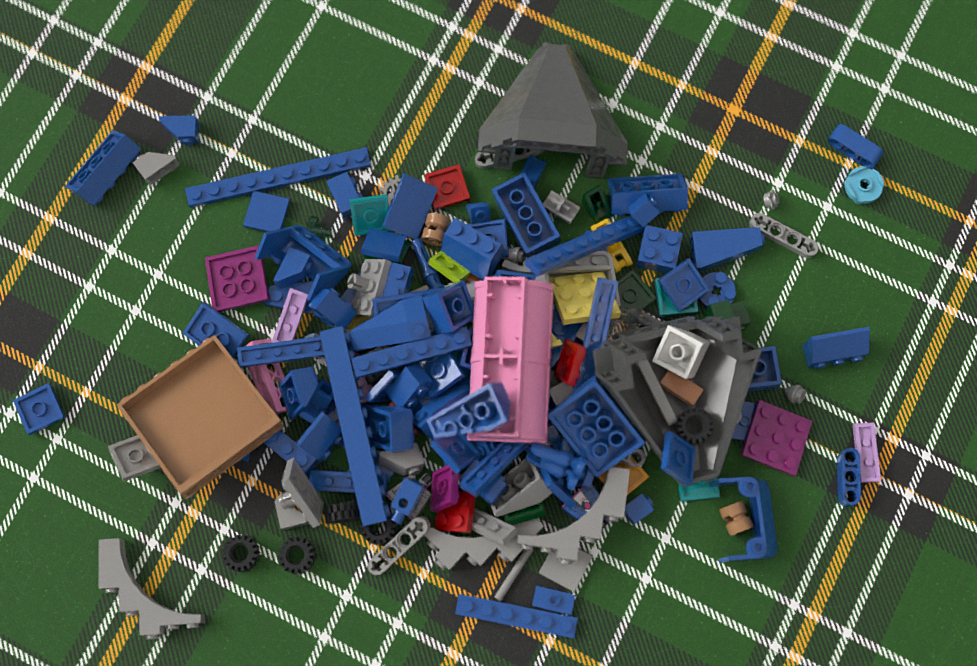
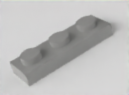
(492, 527)

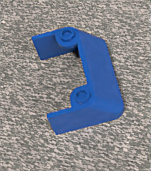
(328, 263)
(764, 541)

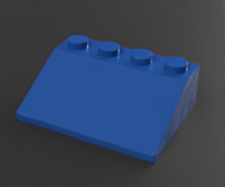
(596, 426)

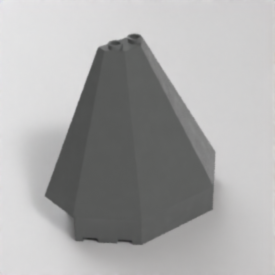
(553, 110)
(723, 375)

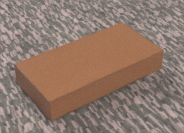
(681, 388)

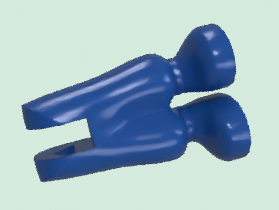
(557, 463)

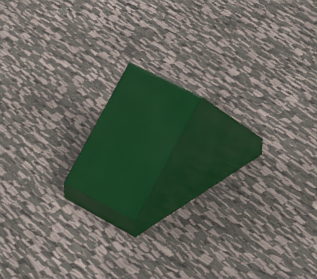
(596, 204)

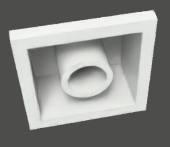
(681, 352)

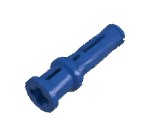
(430, 274)

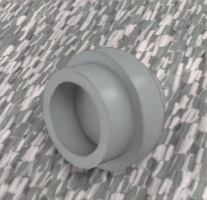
(795, 394)

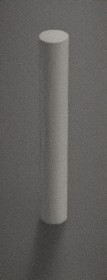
(513, 574)

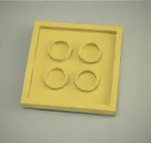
(575, 295)

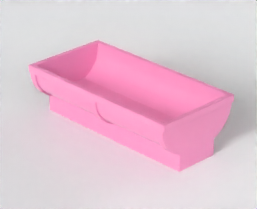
(514, 348)

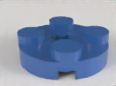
(719, 281)

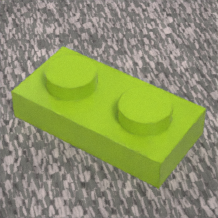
(449, 267)

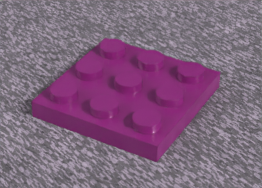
(236, 279)
(776, 438)

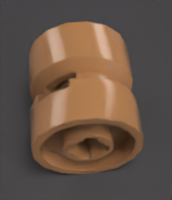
(436, 228)
(736, 518)

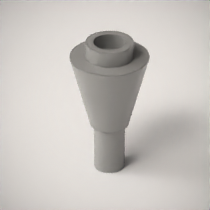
(516, 255)

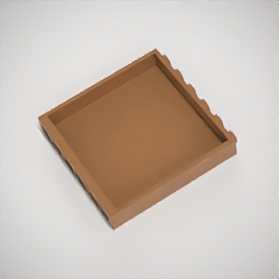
(200, 416)

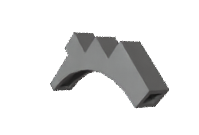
(589, 527)
(478, 549)
(116, 574)

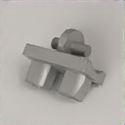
(561, 207)

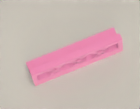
(263, 381)

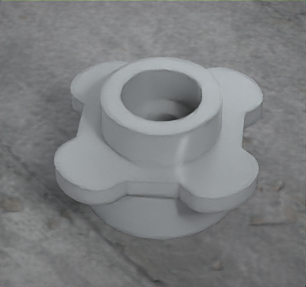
(771, 199)

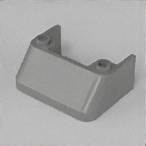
(596, 262)

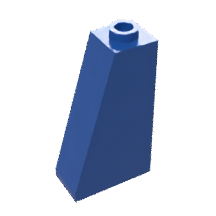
(722, 246)

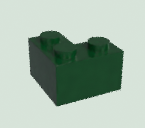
(727, 310)

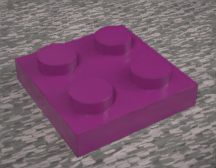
(444, 489)

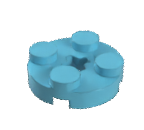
(859, 194)

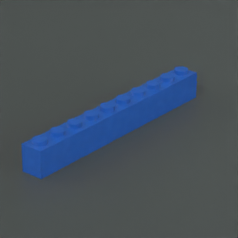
(354, 427)

